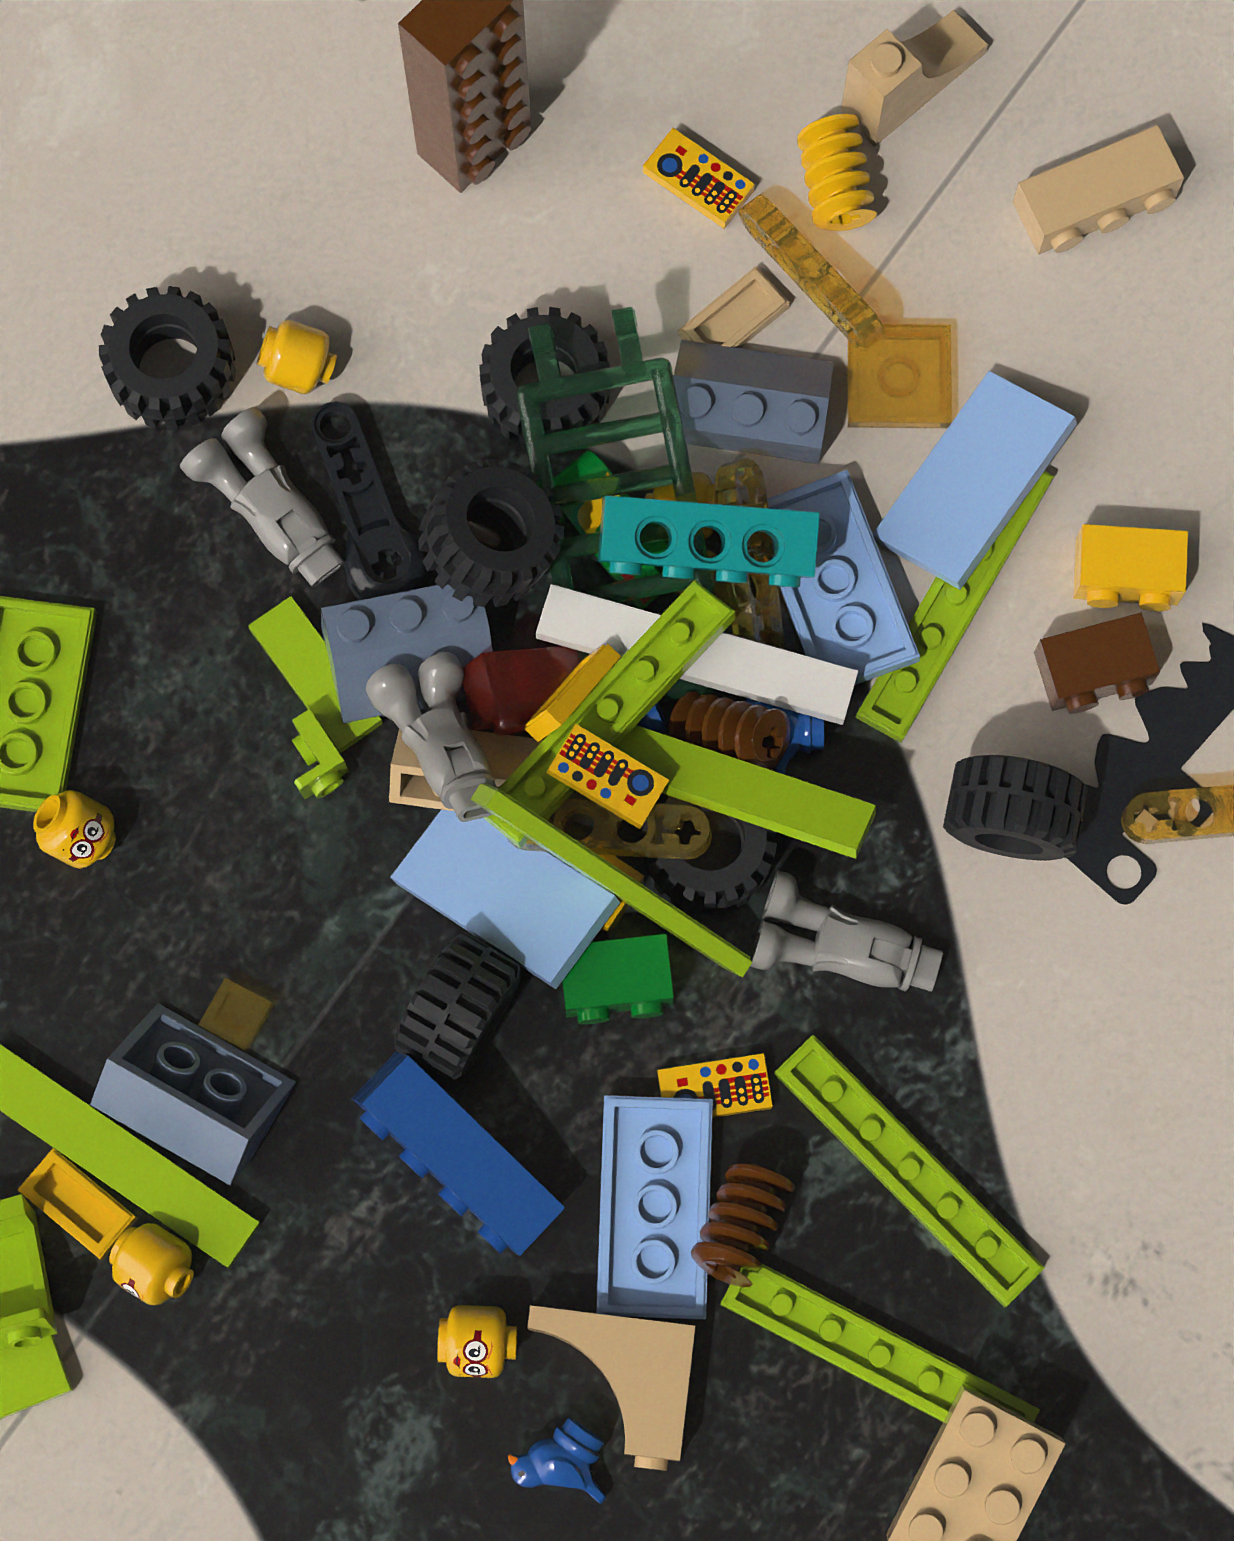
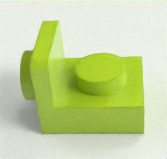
(316, 746)

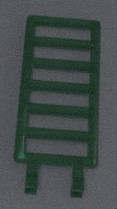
(676, 473)

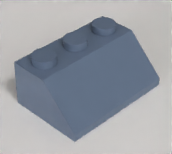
(752, 400)
(398, 630)
(191, 1093)

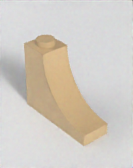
(897, 78)
(645, 1368)

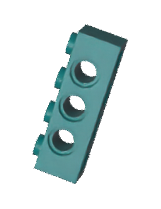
(791, 531)

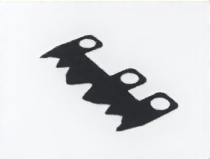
(1176, 728)

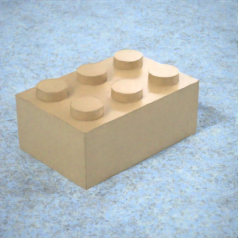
(977, 1475)

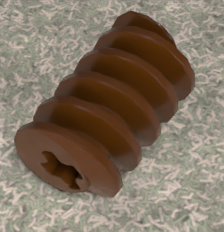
(731, 728)
(738, 1220)

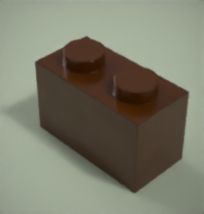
(1097, 663)

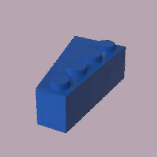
(458, 1153)

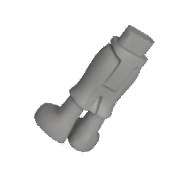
(269, 501)
(441, 737)
(843, 943)

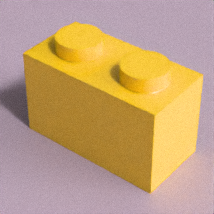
(1130, 566)

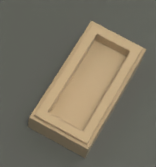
(737, 313)

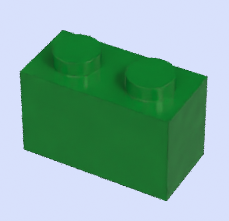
(620, 978)

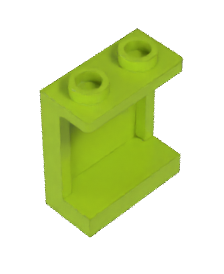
(24, 1285)

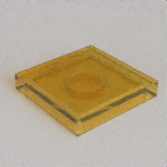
(901, 379)

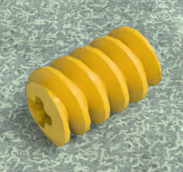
(832, 173)

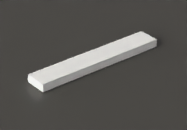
(727, 665)

